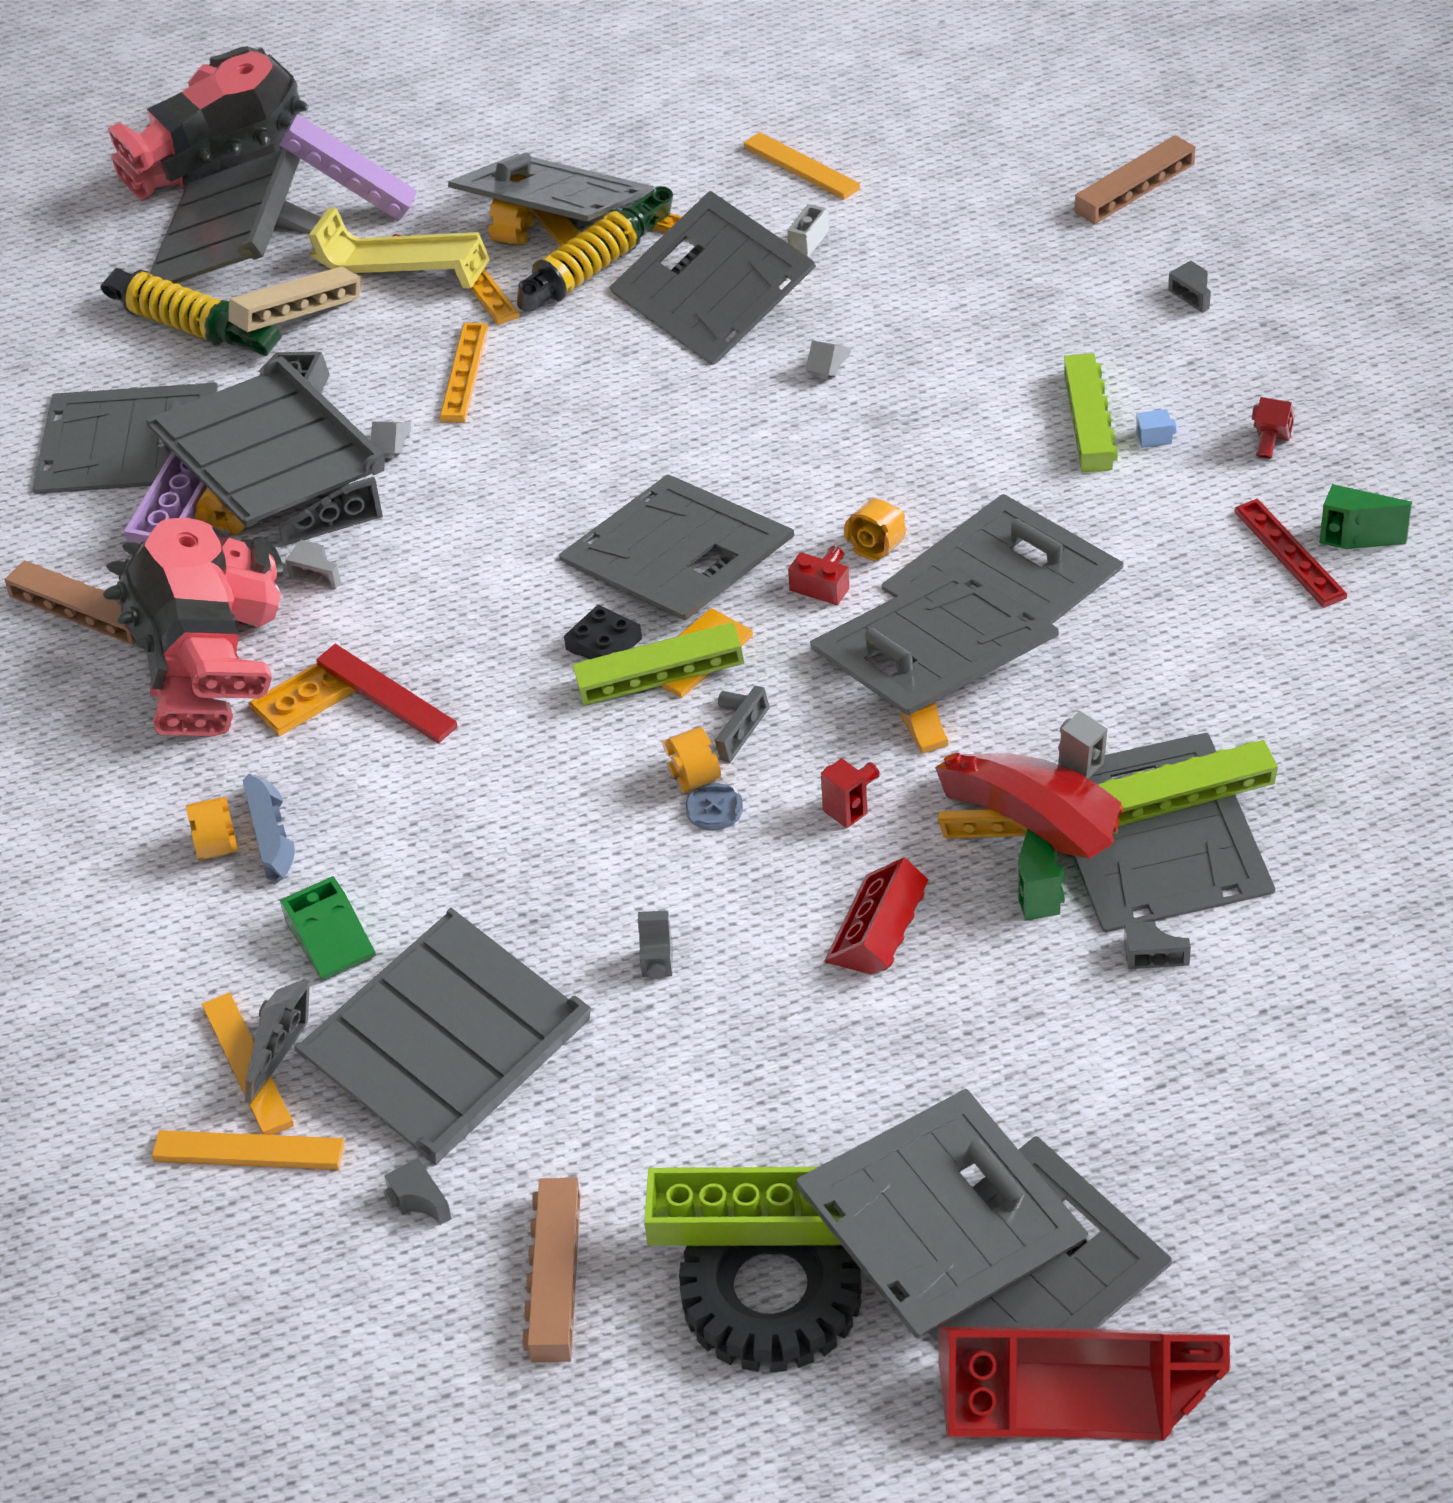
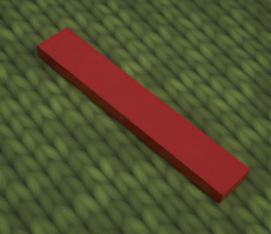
(1290, 553)
(386, 693)

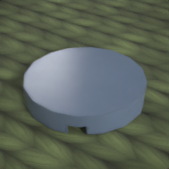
(714, 807)

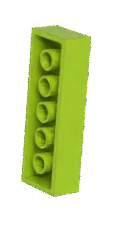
(731, 1208)

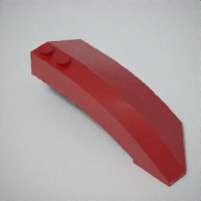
(1037, 794)
(1074, 1380)

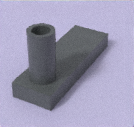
(748, 714)

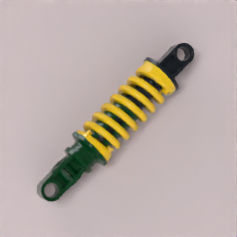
(593, 249)
(184, 310)

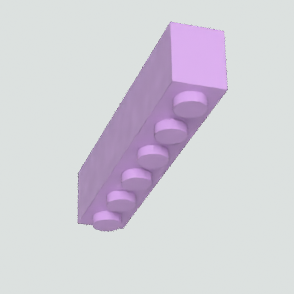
(348, 167)

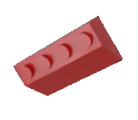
(878, 918)

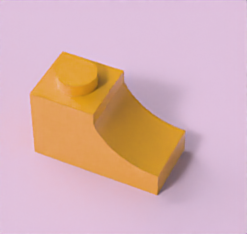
(926, 728)

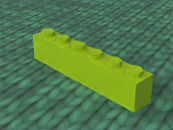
(1089, 413)
(658, 663)
(1193, 781)

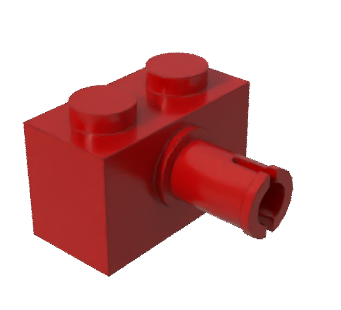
(1273, 421)
(820, 577)
(846, 791)

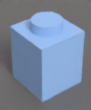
(1155, 428)

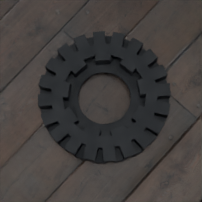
(759, 1337)

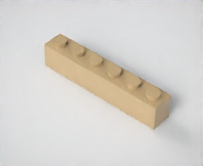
(294, 298)

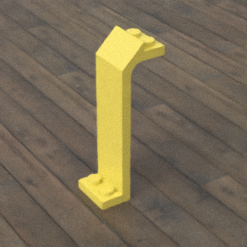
(339, 248)

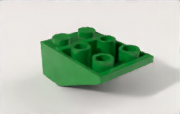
(1363, 519)
(1039, 878)
(327, 928)

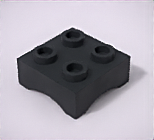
(602, 634)

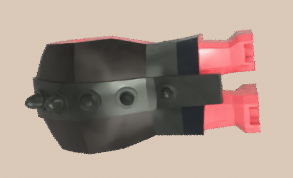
(223, 119)
(182, 609)

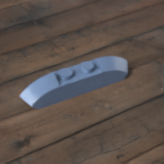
(274, 847)

